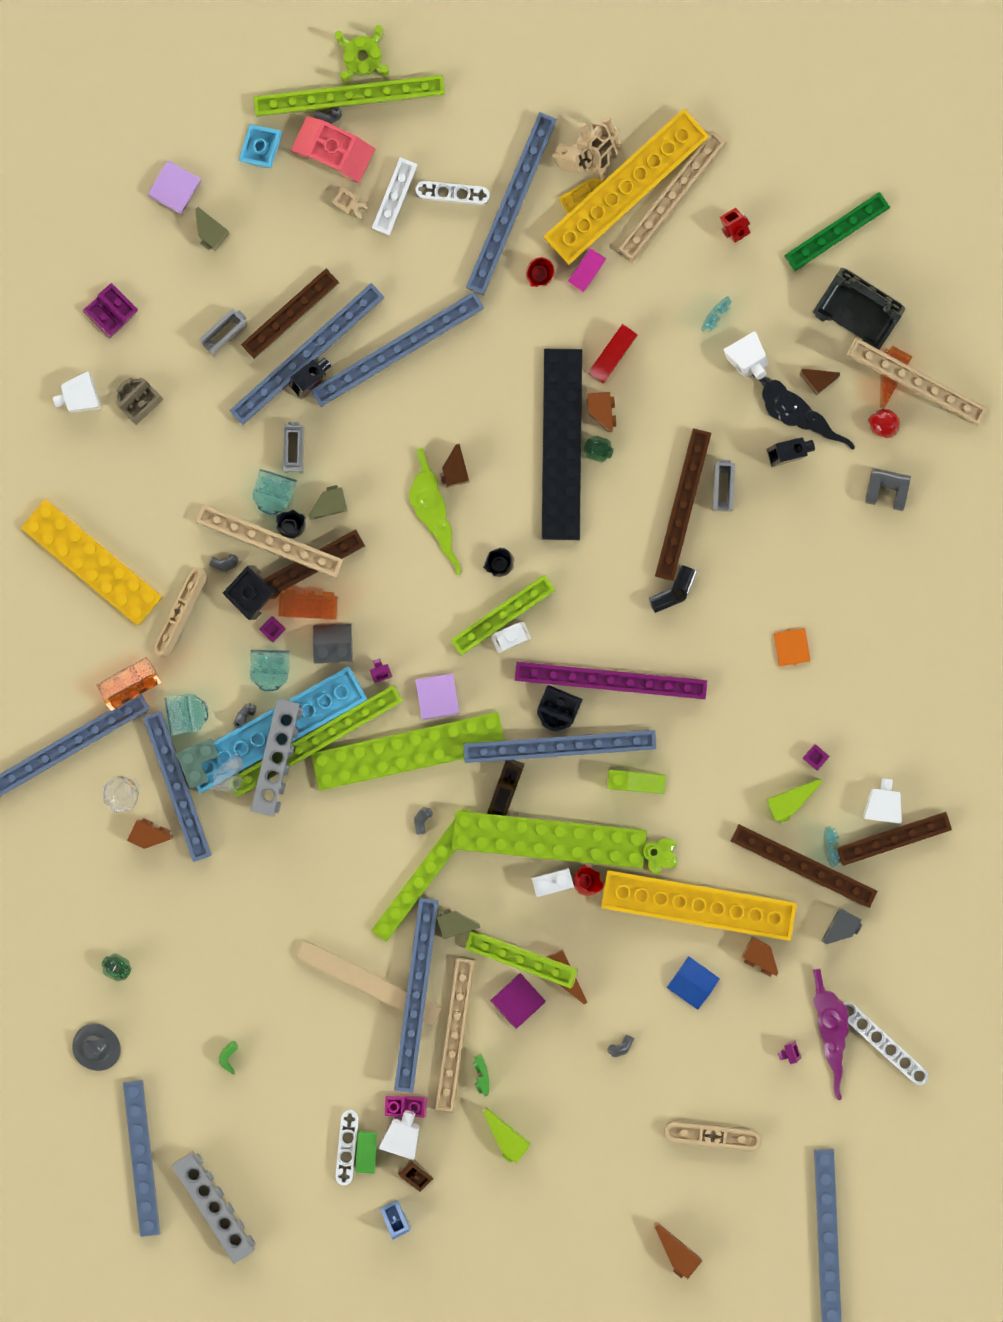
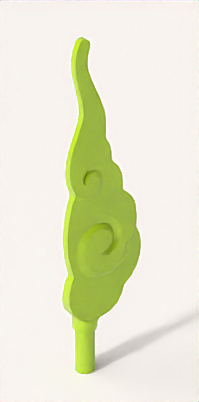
(431, 507)

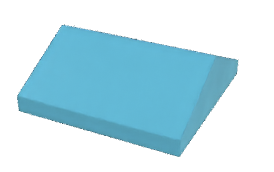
(260, 146)

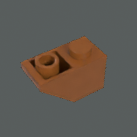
(600, 409)
(146, 835)
(760, 954)

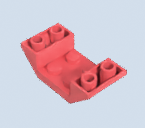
(333, 148)

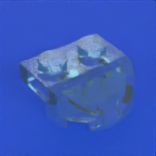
(273, 492)
(269, 668)
(185, 713)

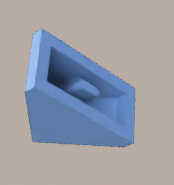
(395, 1219)

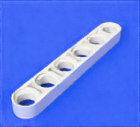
(883, 1043)

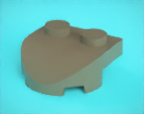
(137, 399)

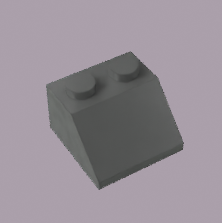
(332, 643)

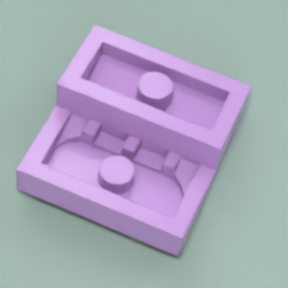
(174, 187)
(437, 696)

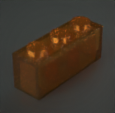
(308, 605)
(128, 683)

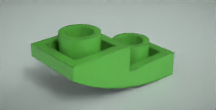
(483, 1080)
(366, 1152)

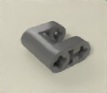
(888, 480)

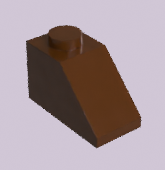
(454, 469)

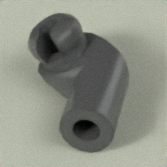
(330, 117)
(242, 714)
(420, 818)
(621, 1049)

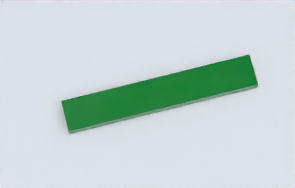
(837, 231)

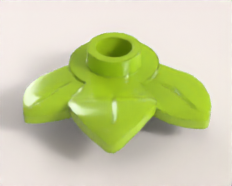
(663, 856)

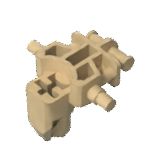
(591, 149)

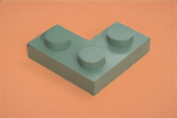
(192, 759)

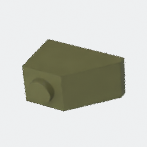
(210, 230)
(329, 503)
(455, 923)

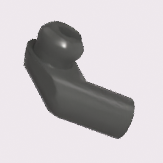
(226, 564)

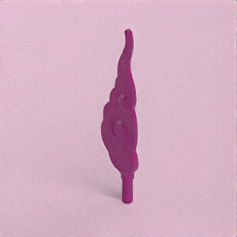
(833, 1028)

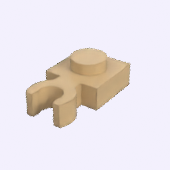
(348, 201)

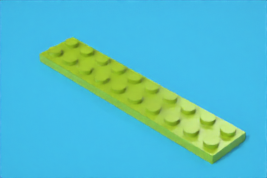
(403, 751)
(548, 839)

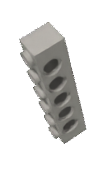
(260, 804)
(235, 1251)

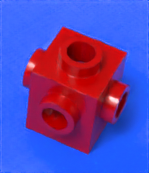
(735, 225)

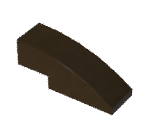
(506, 787)

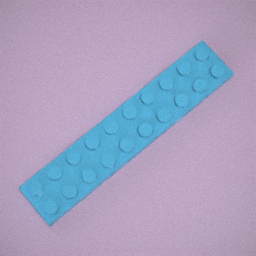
(319, 705)

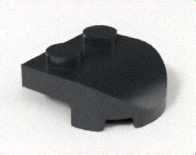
(558, 708)

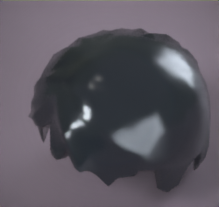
(290, 524)
(499, 562)

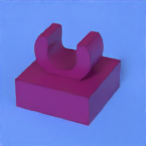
(380, 672)
(791, 1052)

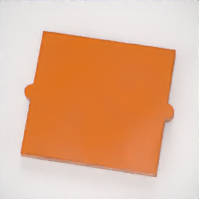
(791, 647)

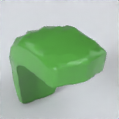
(225, 1054)

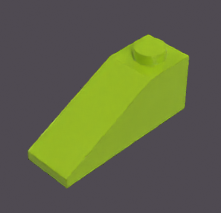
(636, 781)
(788, 802)
(509, 1141)

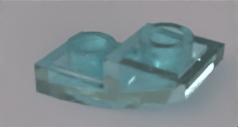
(711, 320)
(830, 840)

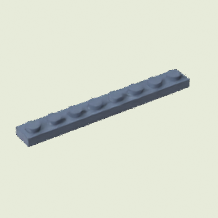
(177, 786)
(141, 1158)

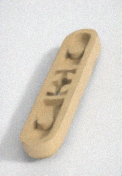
(176, 621)
(693, 1133)

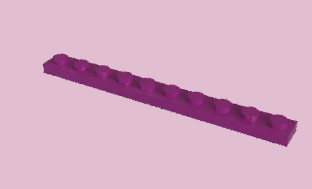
(611, 680)

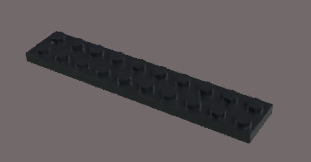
(561, 444)

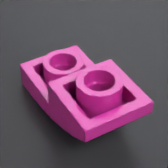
(587, 270)
(397, 1105)

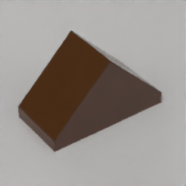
(818, 379)
(415, 1175)

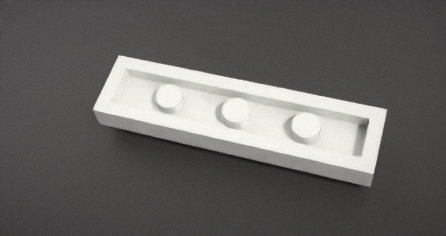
(394, 196)

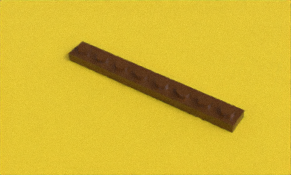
(683, 504)
(803, 866)

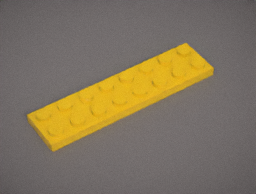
(91, 562)

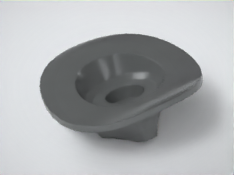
(96, 1047)

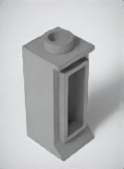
(238, 317)
(724, 466)
(293, 467)

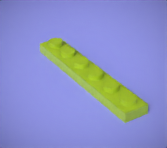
(502, 615)
(521, 959)

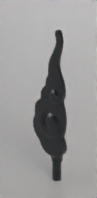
(795, 411)

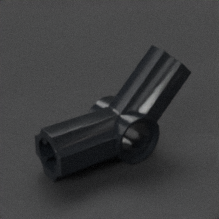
(682, 582)

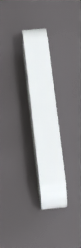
(452, 195)
(347, 1147)

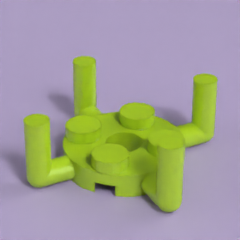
(358, 45)

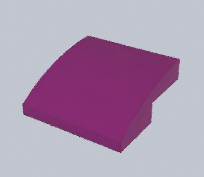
(110, 310)
(518, 1001)

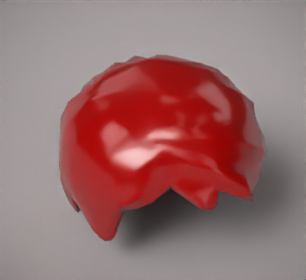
(540, 272)
(884, 423)
(587, 881)

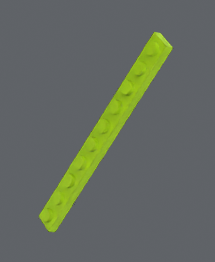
(349, 95)
(327, 734)

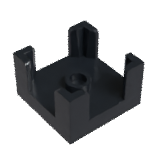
(250, 592)

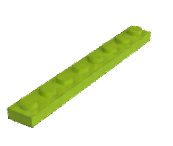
(416, 885)

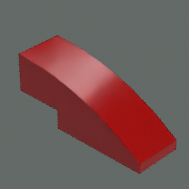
(613, 353)

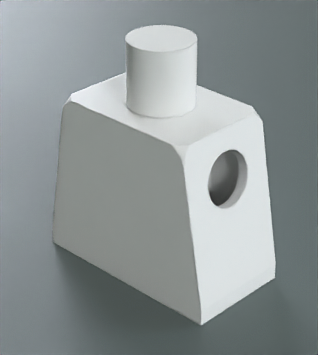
(748, 356)
(78, 394)
(510, 637)
(884, 803)
(402, 1136)

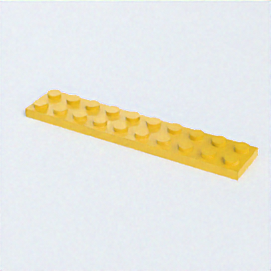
(626, 186)
(698, 905)

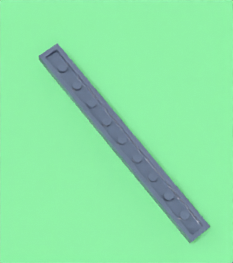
(511, 203)
(397, 349)
(310, 350)
(71, 743)
(559, 746)
(416, 995)
(827, 1235)

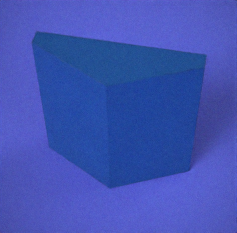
(693, 982)

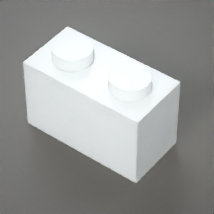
(552, 882)

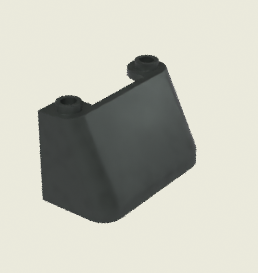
(859, 308)

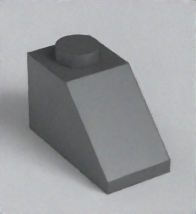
(842, 927)

